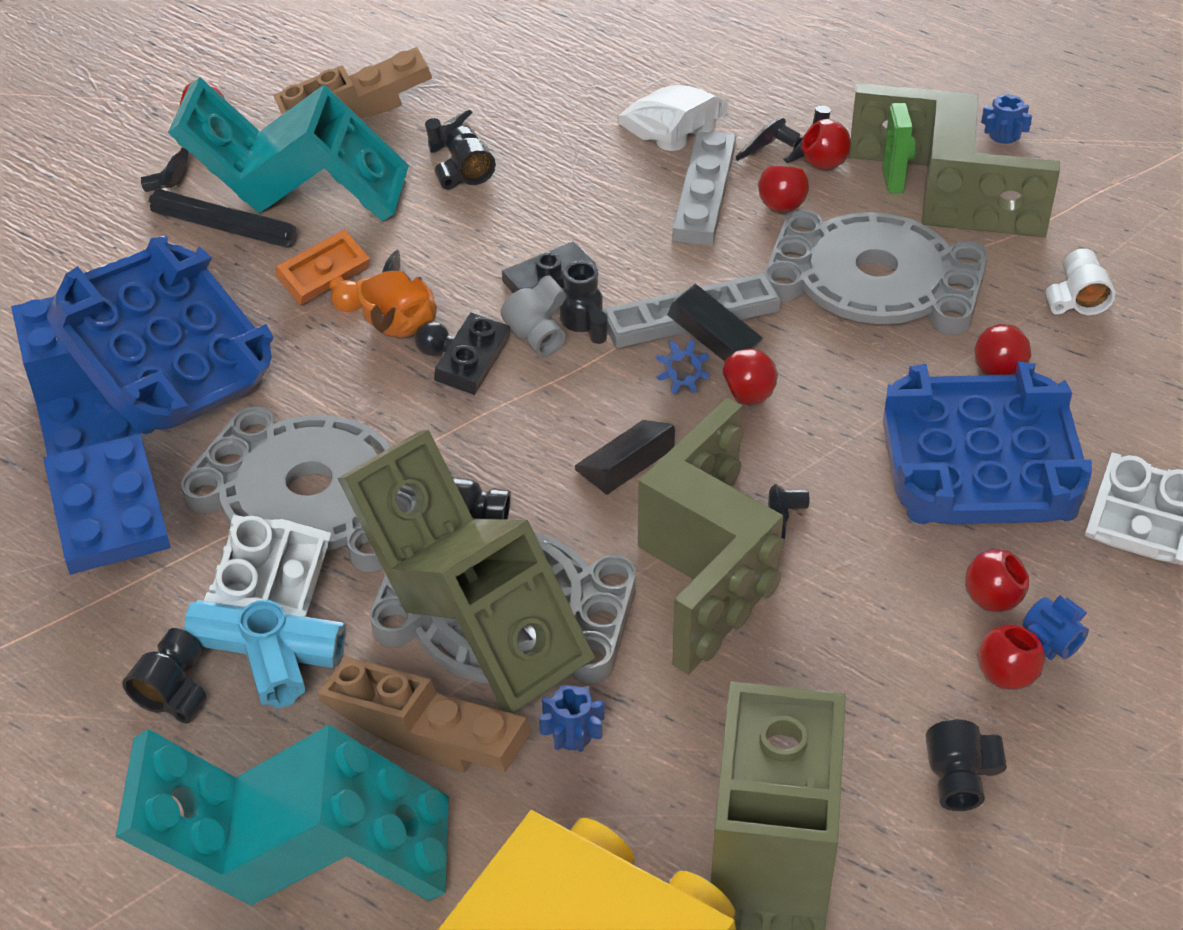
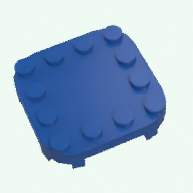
(159, 335)
(984, 448)

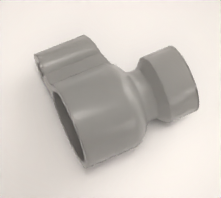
(530, 315)

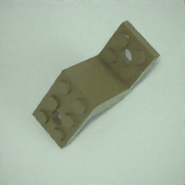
(960, 184)
(710, 534)
(467, 570)
(779, 806)

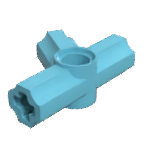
(271, 642)

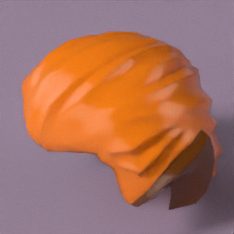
(396, 303)

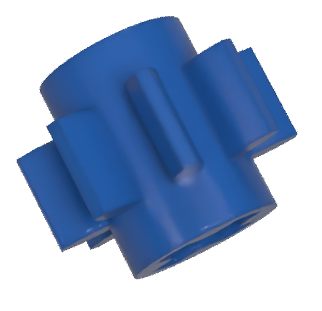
(1006, 119)
(686, 378)
(1057, 626)
(571, 717)

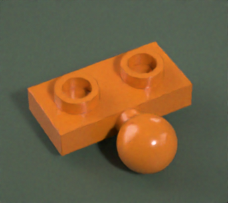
(326, 268)

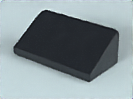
(712, 323)
(627, 454)

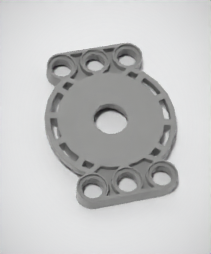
(913, 291)
(276, 458)
(581, 588)

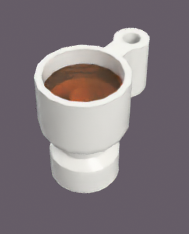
(1087, 286)

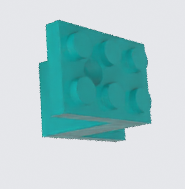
(289, 150)
(285, 816)

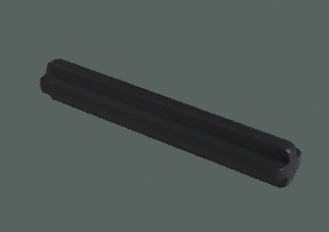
(223, 218)

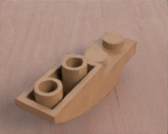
(367, 91)
(421, 721)

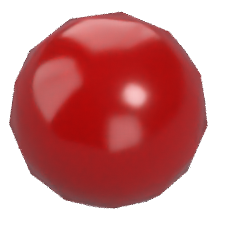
(826, 144)
(783, 188)
(1001, 349)
(750, 376)
(996, 580)
(1011, 657)

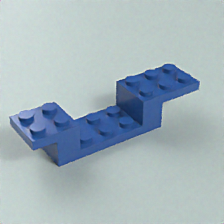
(93, 457)

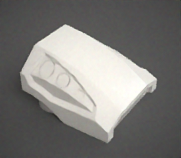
(672, 114)
(1139, 509)
(269, 562)

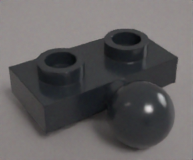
(466, 355)

